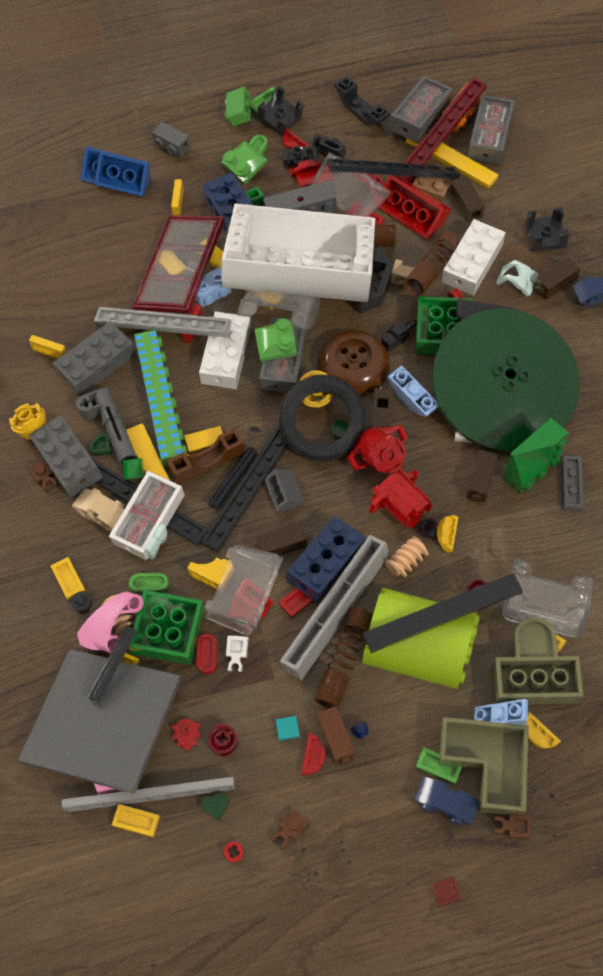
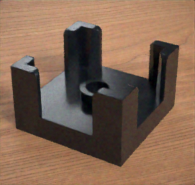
(279, 113)
(546, 232)

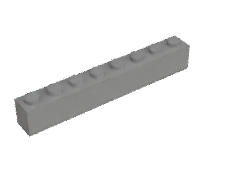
(335, 607)

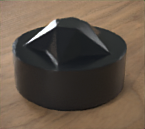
(428, 528)
(81, 602)

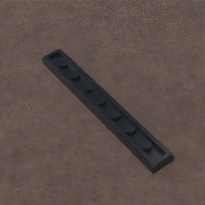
(391, 168)
(125, 490)
(245, 492)
(442, 613)

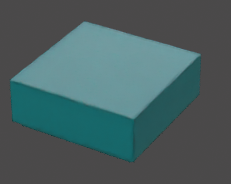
(287, 728)

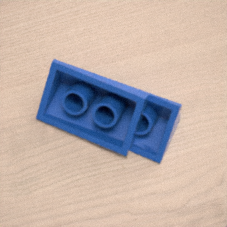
(115, 171)

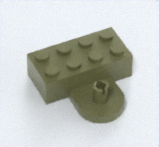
(537, 669)

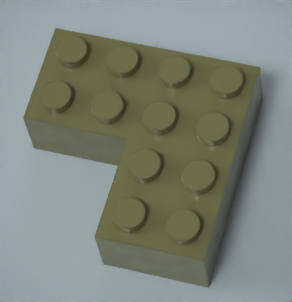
(499, 753)

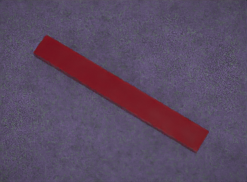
(446, 124)

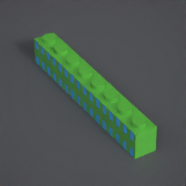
(159, 397)

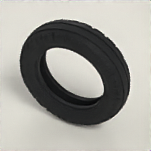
(313, 385)

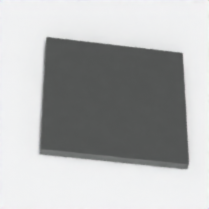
(104, 739)

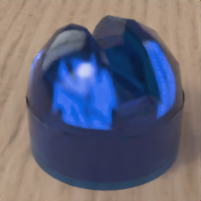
(360, 730)

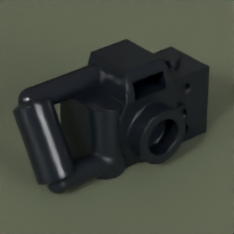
(329, 145)
(298, 154)
(397, 334)

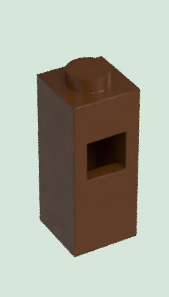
(336, 736)

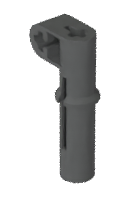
(106, 407)

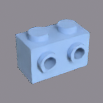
(211, 288)

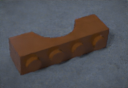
(225, 448)

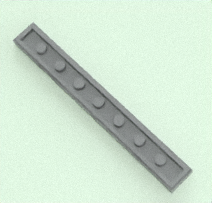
(164, 322)
(148, 794)

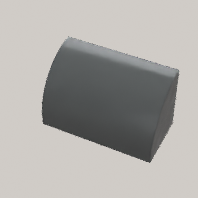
(284, 490)

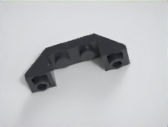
(356, 105)
(381, 264)

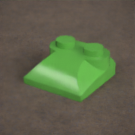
(244, 161)
(276, 340)

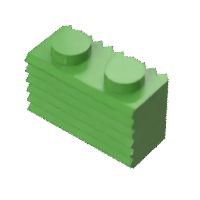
(238, 106)

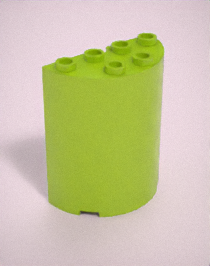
(430, 656)

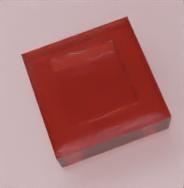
(446, 891)

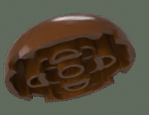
(351, 343)

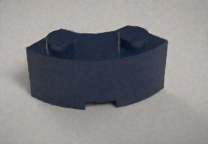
(590, 291)
(437, 798)

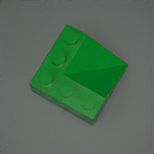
(434, 320)
(535, 456)
(167, 627)

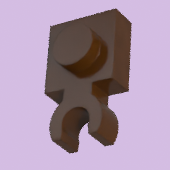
(42, 474)
(291, 826)
(517, 826)

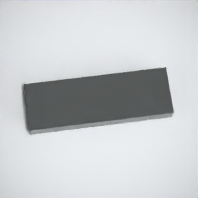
(572, 483)

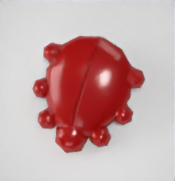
(186, 733)

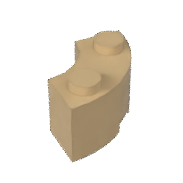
(98, 508)

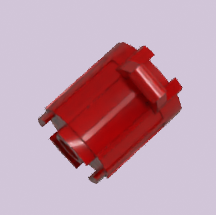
(380, 449)
(401, 498)

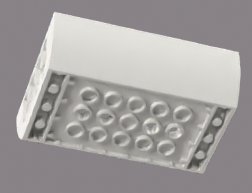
(299, 253)

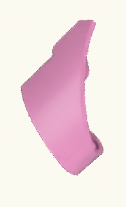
(97, 629)

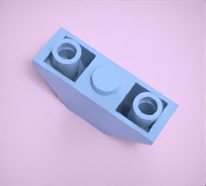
(411, 392)
(507, 712)

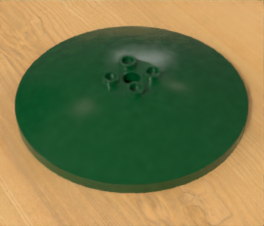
(478, 395)

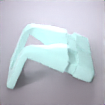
(525, 280)
(153, 545)

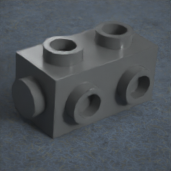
(171, 139)

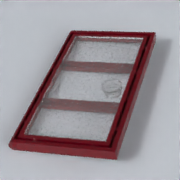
(178, 264)

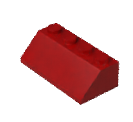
(414, 207)

